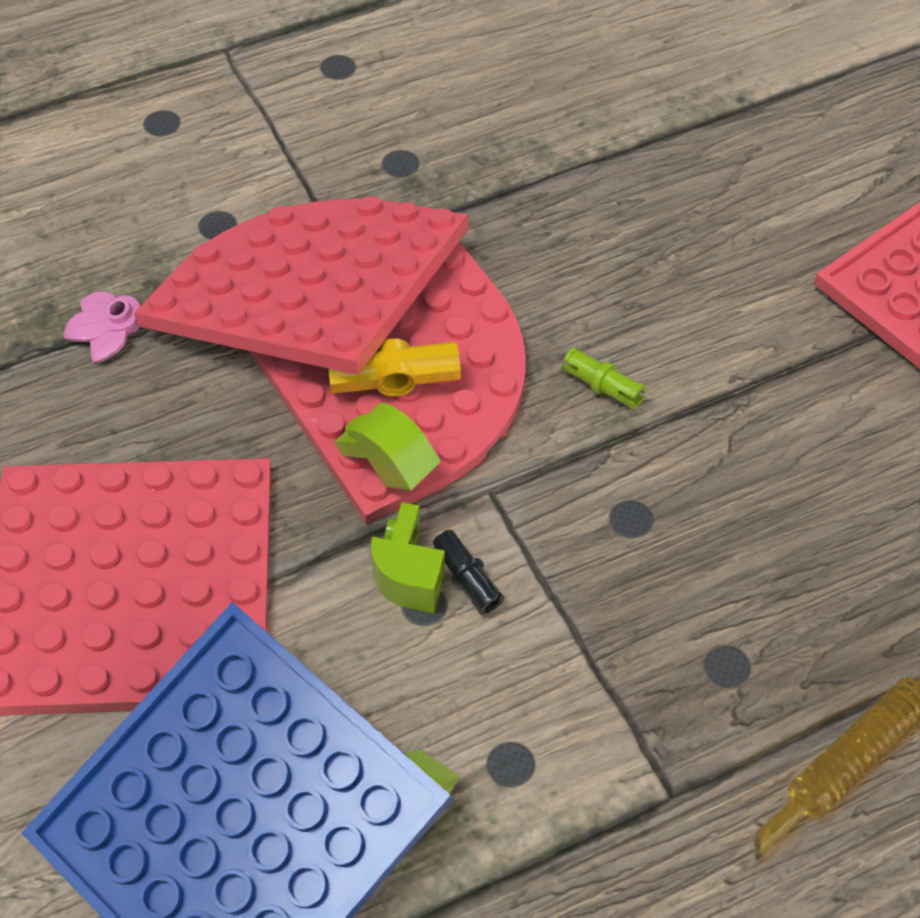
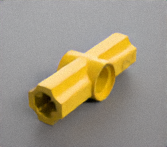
(398, 367)

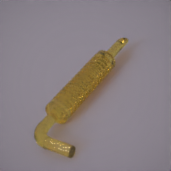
(846, 761)

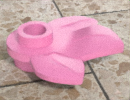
(103, 323)

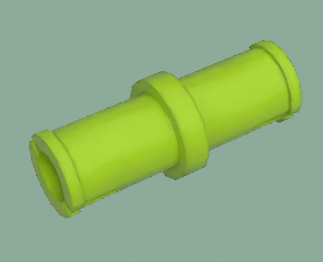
(604, 378)

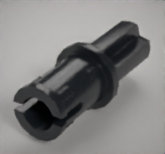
(468, 573)

